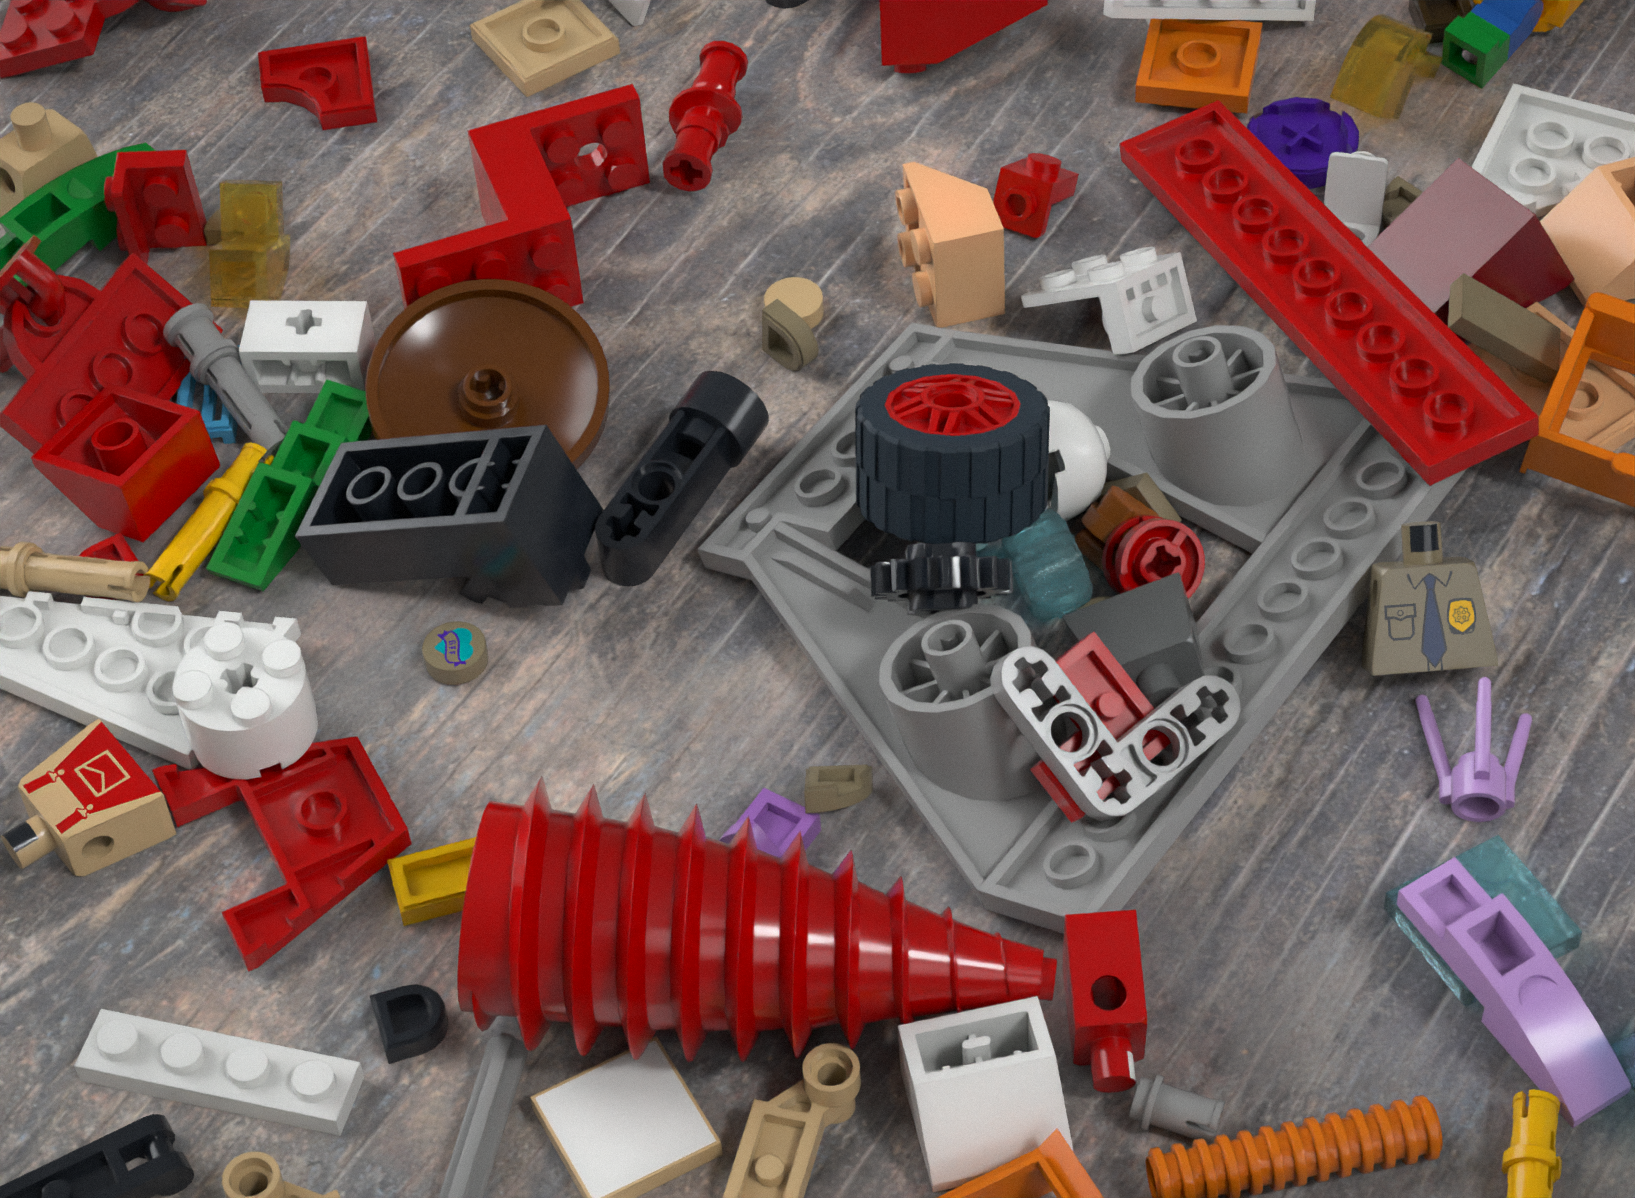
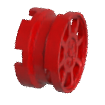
(1151, 552)

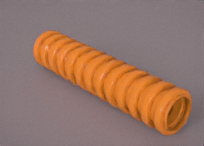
(1297, 1152)

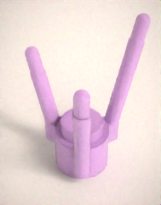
(1478, 784)

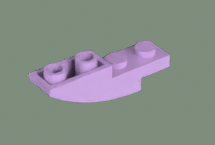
(1522, 989)

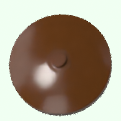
(489, 361)

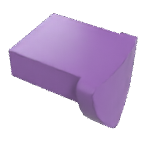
(776, 823)

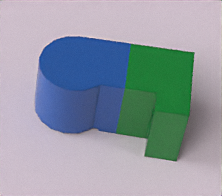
(1490, 33)

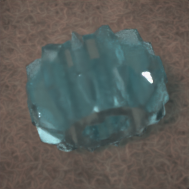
(1048, 567)

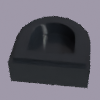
(409, 1020)

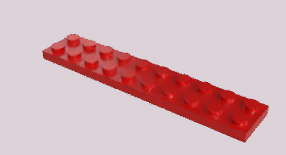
(1330, 294)

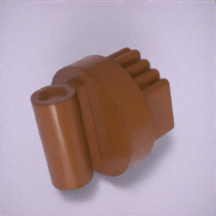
(1103, 519)

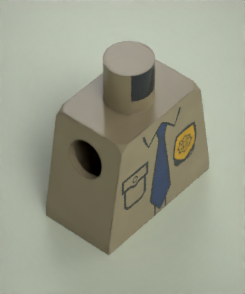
(1426, 610)

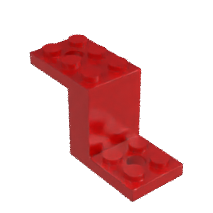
(524, 183)

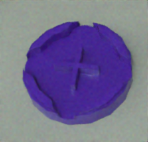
(1304, 136)

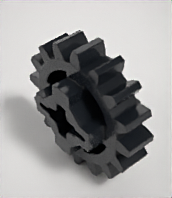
(941, 578)

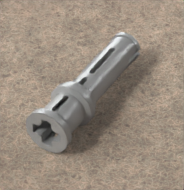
(217, 364)

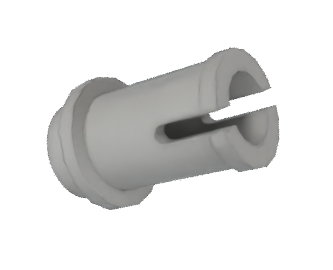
(1176, 1110)

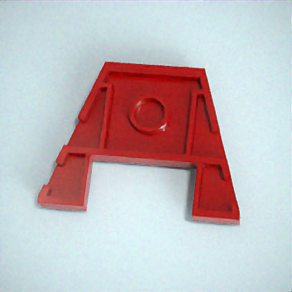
(321, 823)

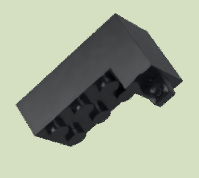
(456, 508)

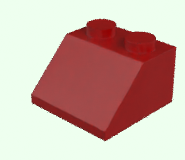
(129, 460)

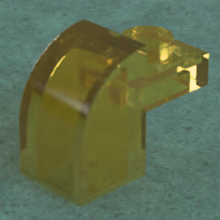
(1384, 66)
(253, 248)

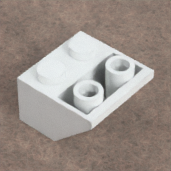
(981, 1088)

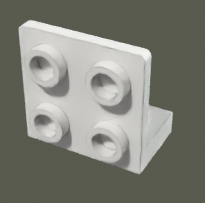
(1139, 296)

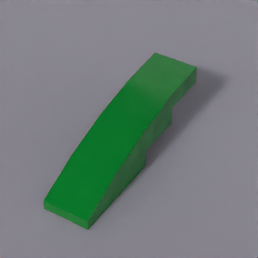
(279, 494)

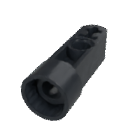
(669, 486)

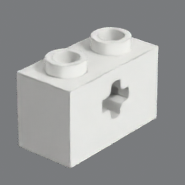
(306, 342)

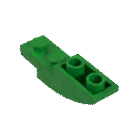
(65, 213)

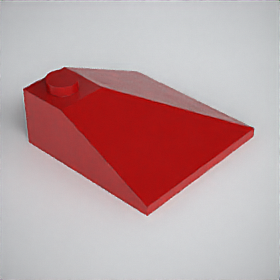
(934, 30)

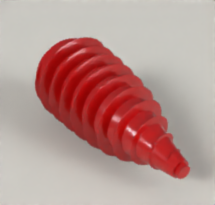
(704, 936)

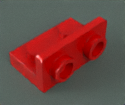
(155, 202)

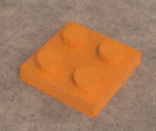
(1199, 63)

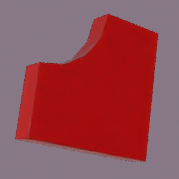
(324, 78)

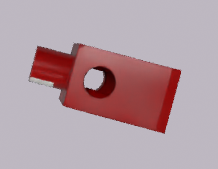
(1105, 996)

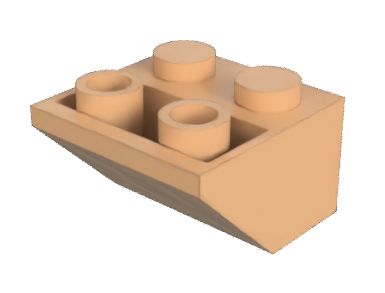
(1597, 231)
(952, 245)

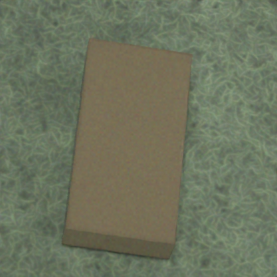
(1504, 328)

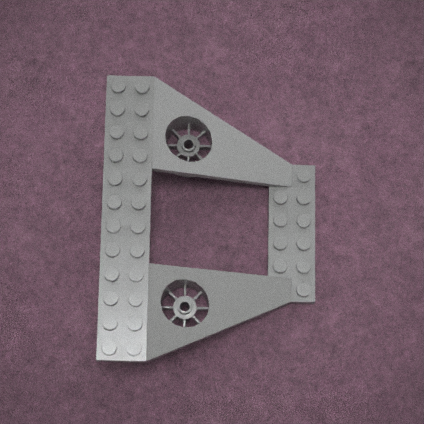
(1230, 446)

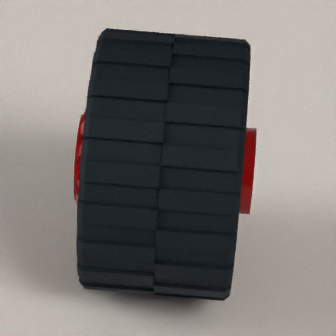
(952, 453)

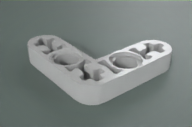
(1119, 757)

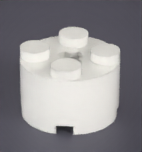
(245, 701)

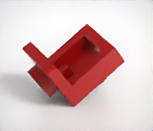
(1028, 191)

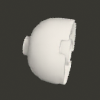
(1075, 460)

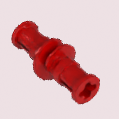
(705, 116)

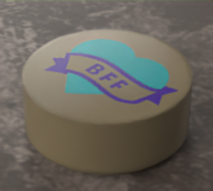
(455, 653)

